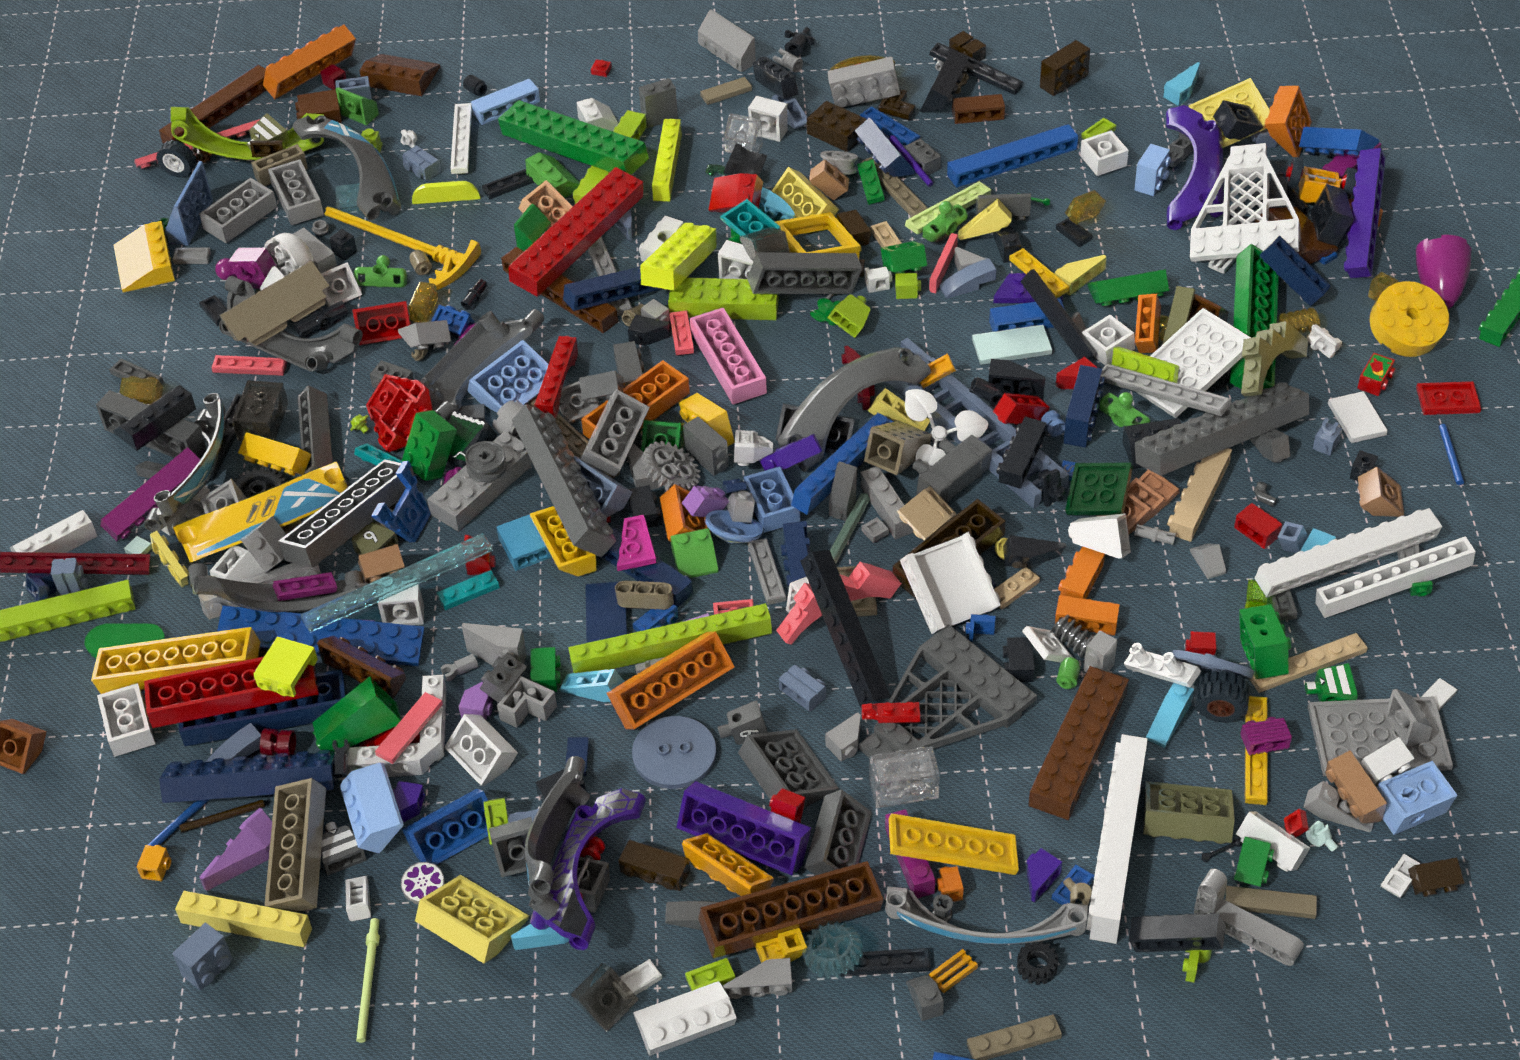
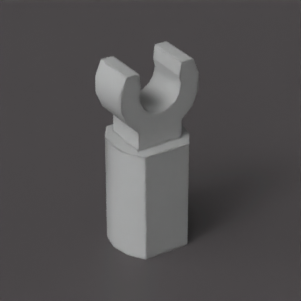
(459, 667)

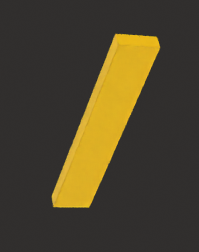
(1256, 764)

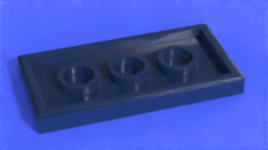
(603, 614)

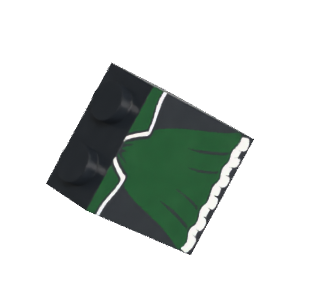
(469, 432)

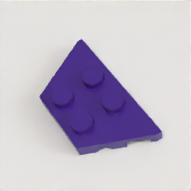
(1013, 291)

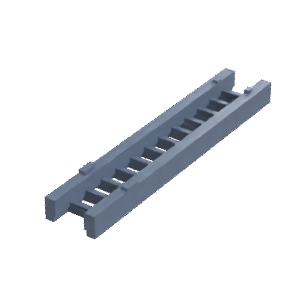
(942, 416)

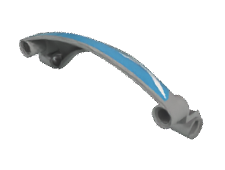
(1067, 920)

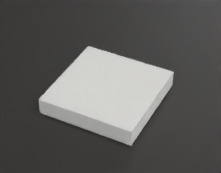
(1046, 644)

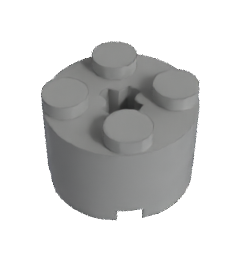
(504, 420)

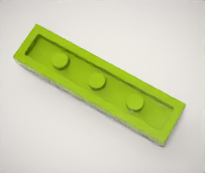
(1145, 364)

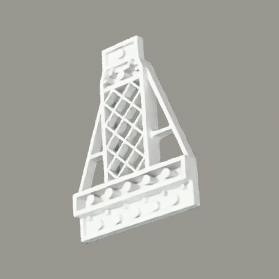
(1231, 239)

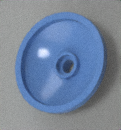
(722, 526)

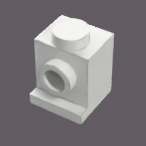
(877, 279)

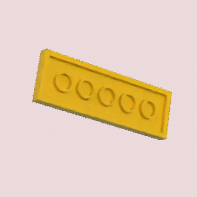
(953, 844)

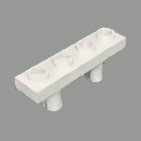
(1162, 667)

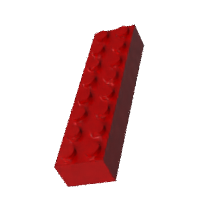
(215, 692)

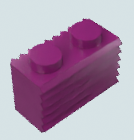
(1265, 735)

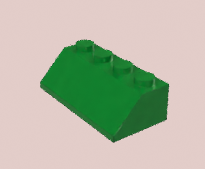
(1128, 286)

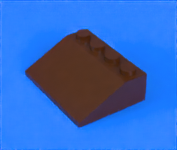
(399, 74)
(1309, 247)
(359, 664)

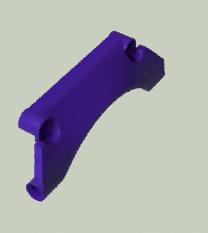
(1207, 165)

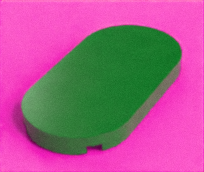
(120, 634)

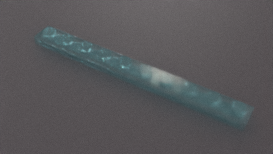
(396, 582)

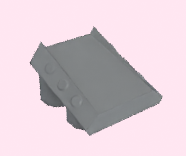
(572, 405)

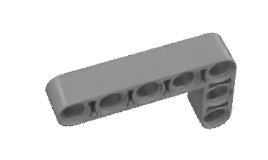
(1244, 925)

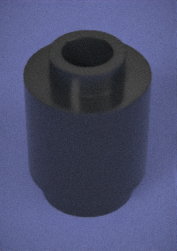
(475, 85)

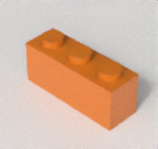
(1147, 323)
(1082, 574)
(1091, 614)

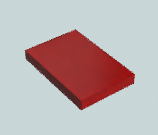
(1448, 398)

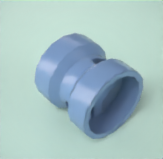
(1055, 425)

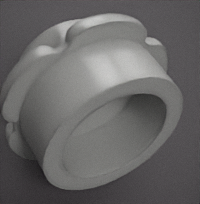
(320, 227)

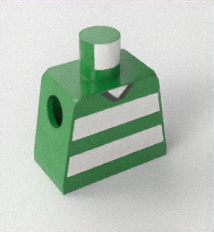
(1333, 684)

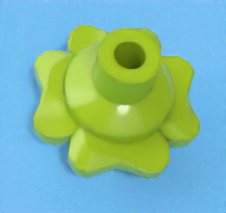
(359, 423)

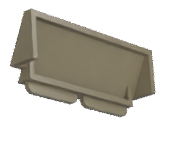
(270, 308)

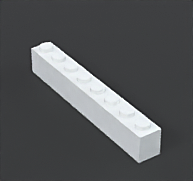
(1394, 577)

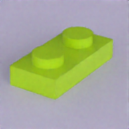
(495, 814)
(709, 974)

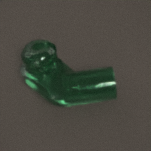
(715, 167)

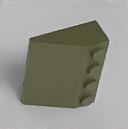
(1188, 812)

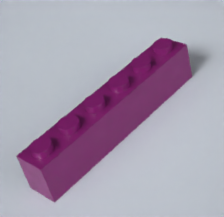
(139, 504)

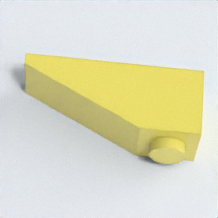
(988, 221)
(1081, 272)
(894, 409)

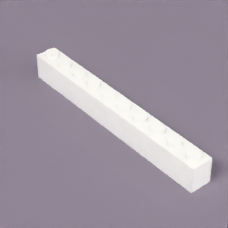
(1347, 552)

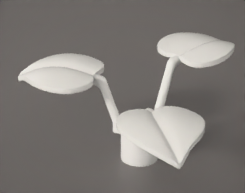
(920, 405)

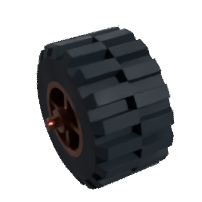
(1222, 696)

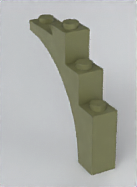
(1264, 348)

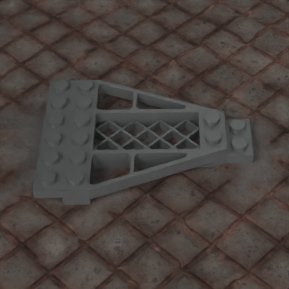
(960, 667)

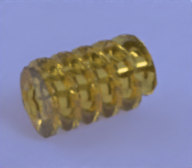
(1301, 319)

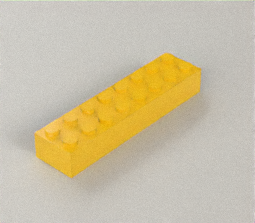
(143, 661)

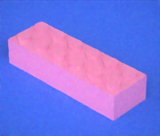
(728, 356)

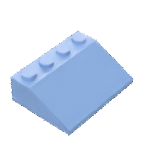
(510, 377)

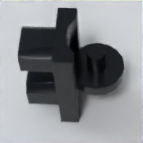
(1051, 486)

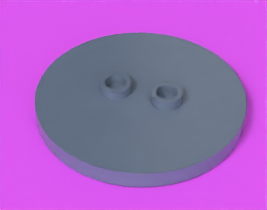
(1212, 663)
(674, 752)

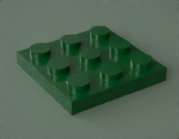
(1099, 488)

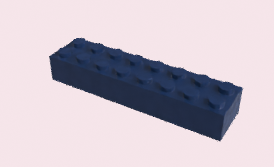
(272, 716)
(243, 776)

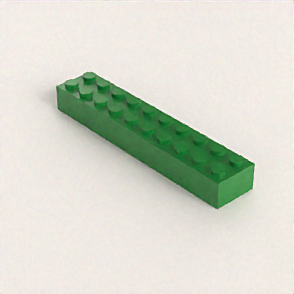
(572, 138)
(1254, 304)

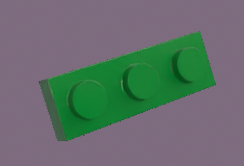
(870, 182)

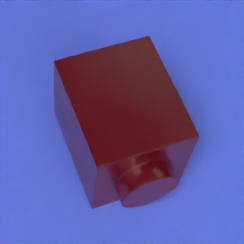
(332, 74)

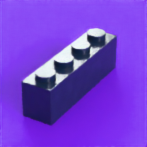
(1294, 270)

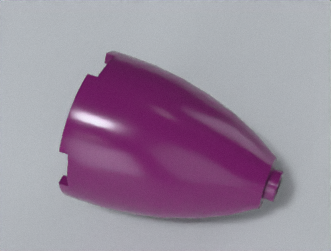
(1444, 266)

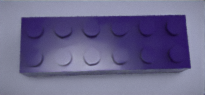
(744, 827)

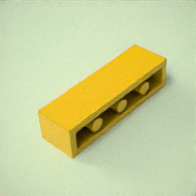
(274, 453)

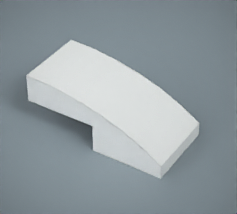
(1398, 879)

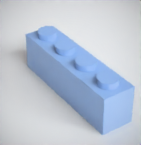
(495, 104)

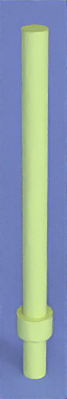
(372, 942)

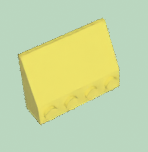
(470, 918)

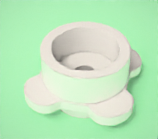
(408, 138)

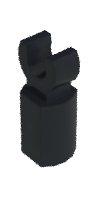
(340, 764)

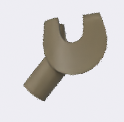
(1078, 891)

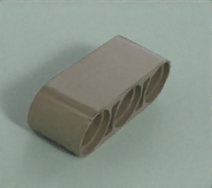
(644, 595)

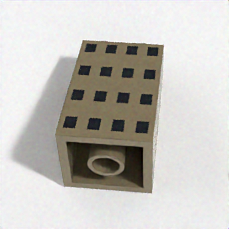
(894, 446)

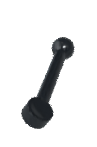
(1206, 856)

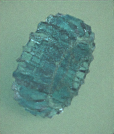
(832, 949)

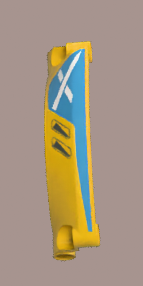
(286, 504)

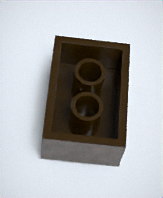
(1064, 68)
(834, 126)

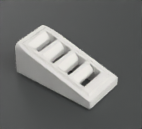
(358, 899)

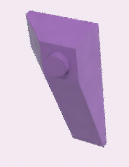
(243, 853)

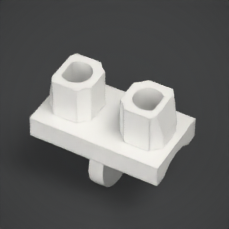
(1323, 341)

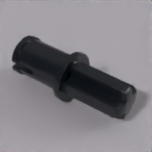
(473, 294)

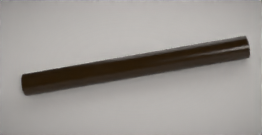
(221, 816)

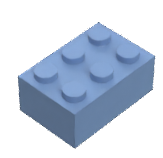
(772, 499)

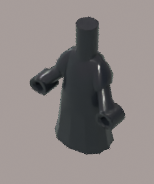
(797, 43)

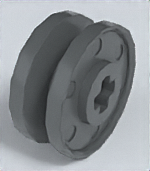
(485, 461)

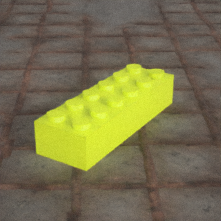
(678, 256)

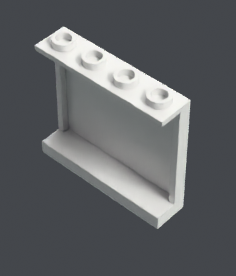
(950, 582)

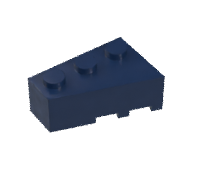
(794, 549)

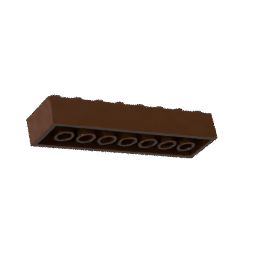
(1078, 743)
(798, 904)

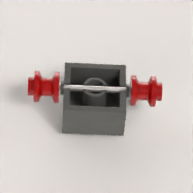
(592, 874)

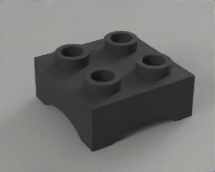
(744, 161)

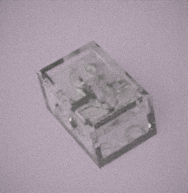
(904, 777)

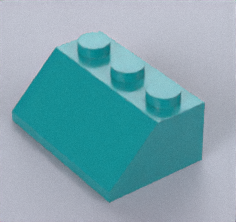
(747, 218)

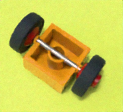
(1313, 180)

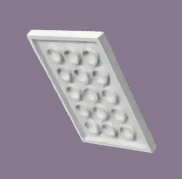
(1203, 351)

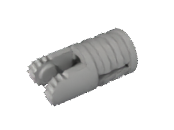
(789, 61)

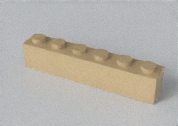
(1198, 494)

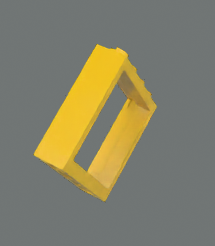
(817, 223)

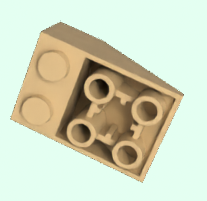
(926, 513)

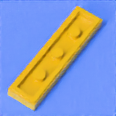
(1026, 262)

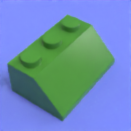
(545, 167)

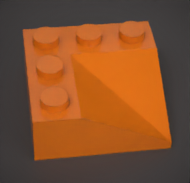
(1288, 118)

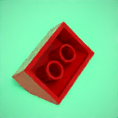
(381, 321)

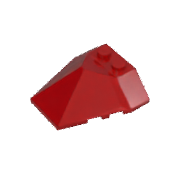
(394, 409)

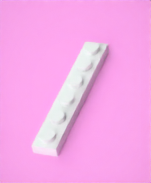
(461, 138)

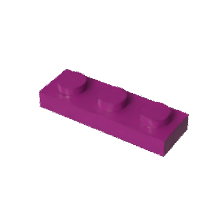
(304, 586)

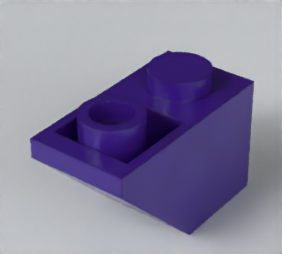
(409, 799)

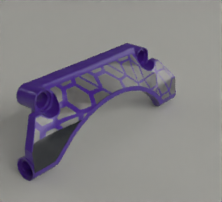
(573, 917)

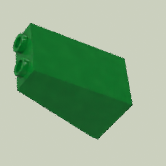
(357, 716)

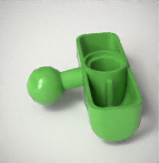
(945, 222)
(380, 275)
(1121, 410)

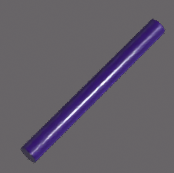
(911, 161)

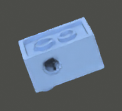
(1415, 797)

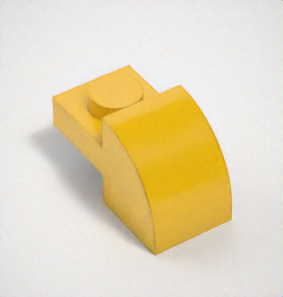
(786, 945)

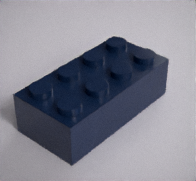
(1084, 406)

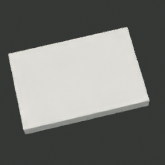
(1357, 417)

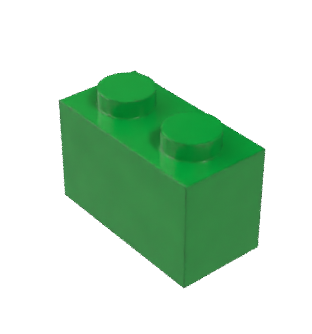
(544, 667)
(1253, 862)

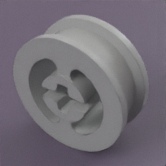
(841, 160)

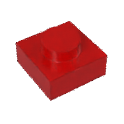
(601, 68)
(1296, 823)

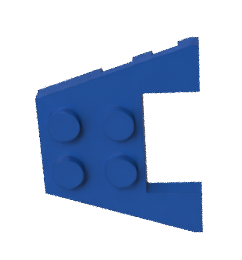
(411, 510)

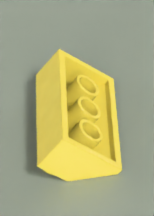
(802, 195)

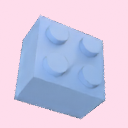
(1152, 169)

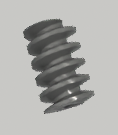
(1072, 635)

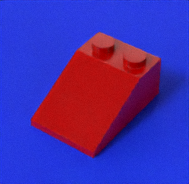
(734, 189)

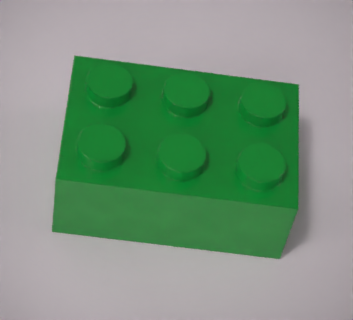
(429, 445)

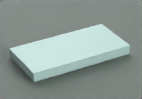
(1012, 344)

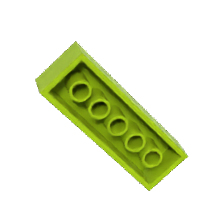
(734, 295)

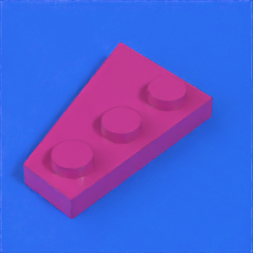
(636, 544)

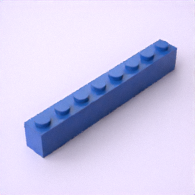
(1012, 155)
(820, 482)

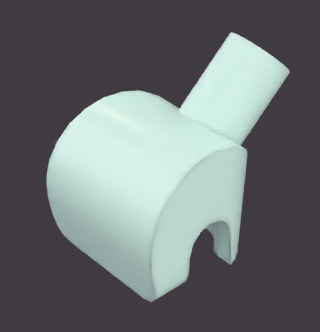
(1320, 835)

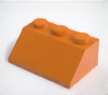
(676, 516)

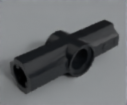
(321, 319)
(988, 390)

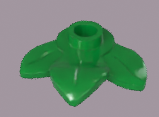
(824, 309)

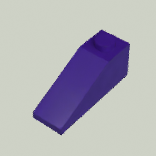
(792, 453)

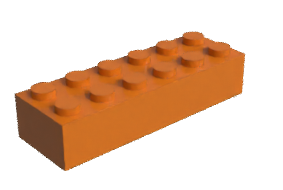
(308, 61)
(657, 388)
(670, 680)

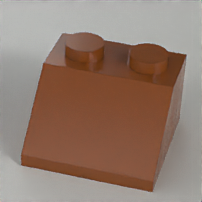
(19, 744)

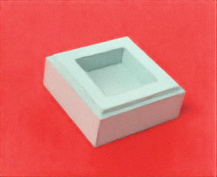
(138, 546)

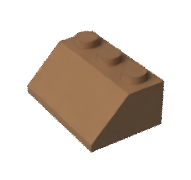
(1356, 788)

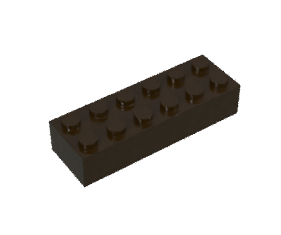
(977, 519)

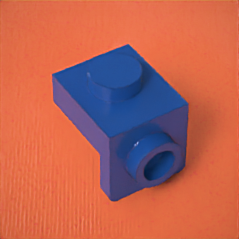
(981, 625)

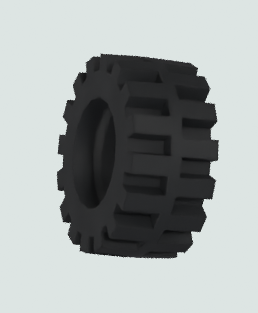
(1037, 974)

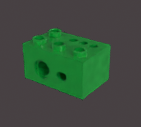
(1264, 641)

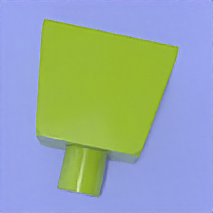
(850, 314)

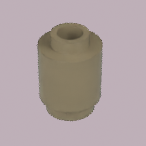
(420, 262)

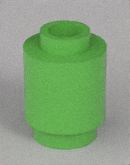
(1068, 673)

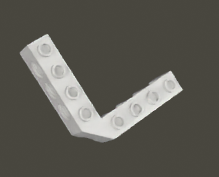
(417, 756)

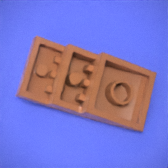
(1146, 498)

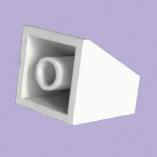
(1102, 534)

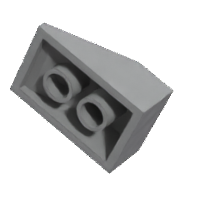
(494, 641)

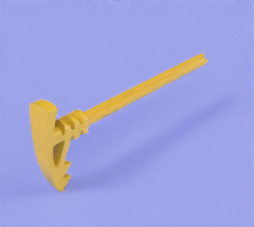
(439, 254)

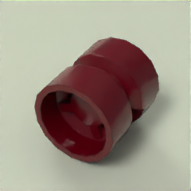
(277, 742)

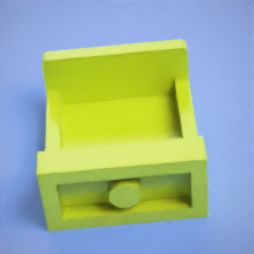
(284, 666)

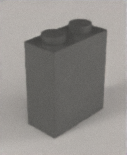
(658, 102)
(706, 446)

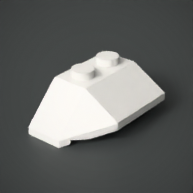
(750, 447)

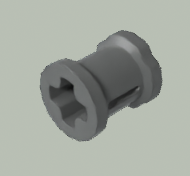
(945, 907)

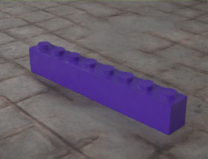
(1365, 213)

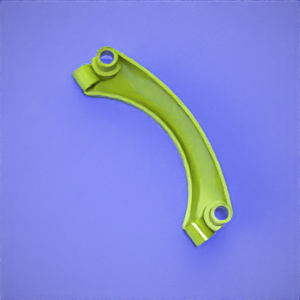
(204, 139)

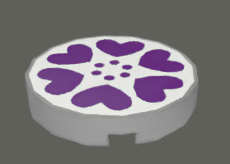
(421, 880)

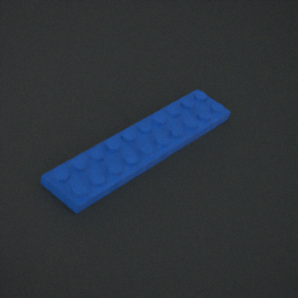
(390, 641)

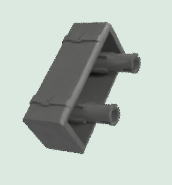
(956, 469)

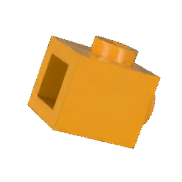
(154, 863)

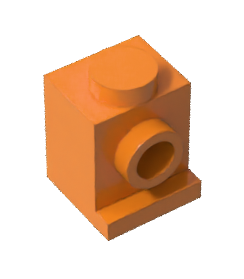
(950, 883)

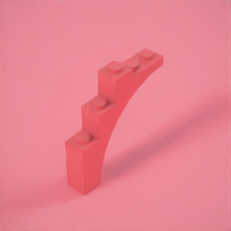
(862, 583)

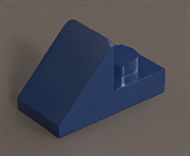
(40, 585)

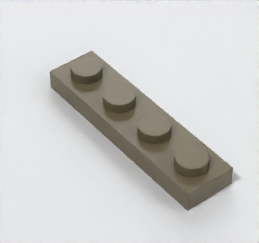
(1014, 1038)

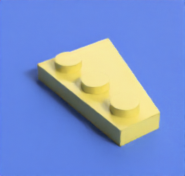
(160, 547)

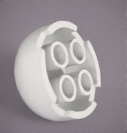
(288, 252)

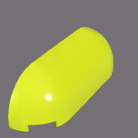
(445, 192)

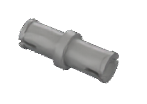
(1154, 534)

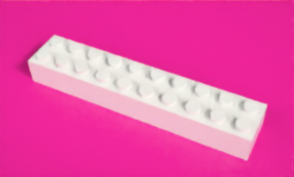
(1116, 839)

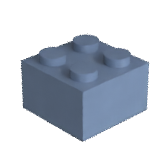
(202, 956)

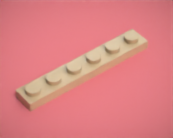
(1314, 660)

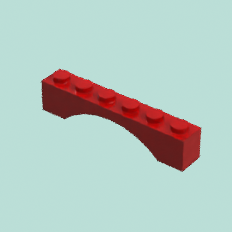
(562, 359)

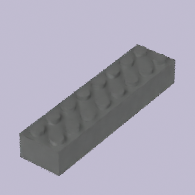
(343, 516)

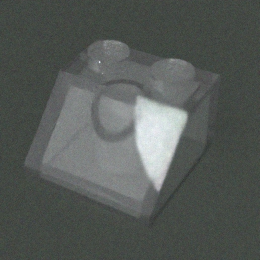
(743, 131)

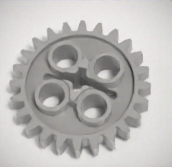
(670, 466)

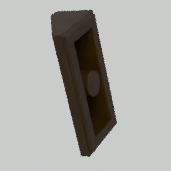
(265, 148)

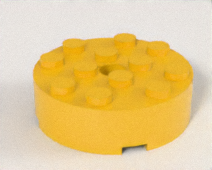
(1409, 318)

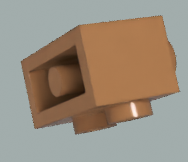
(829, 180)

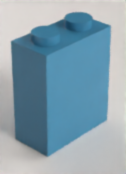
(522, 542)

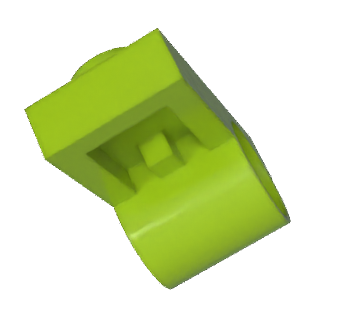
(1190, 964)

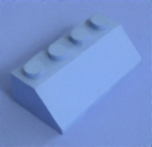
(371, 807)

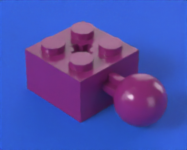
(247, 264)

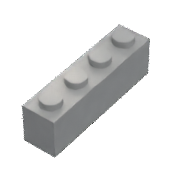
(884, 501)

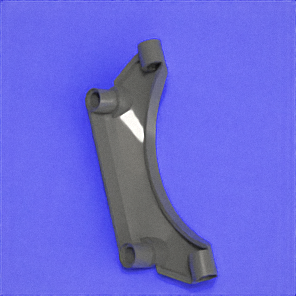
(306, 353)
(471, 354)

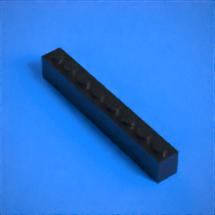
(845, 628)

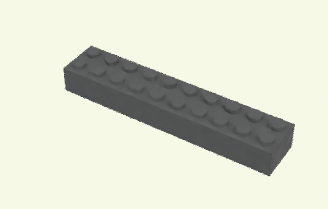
(1213, 433)
(563, 481)

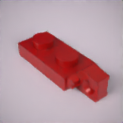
(891, 712)

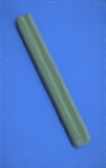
(849, 526)

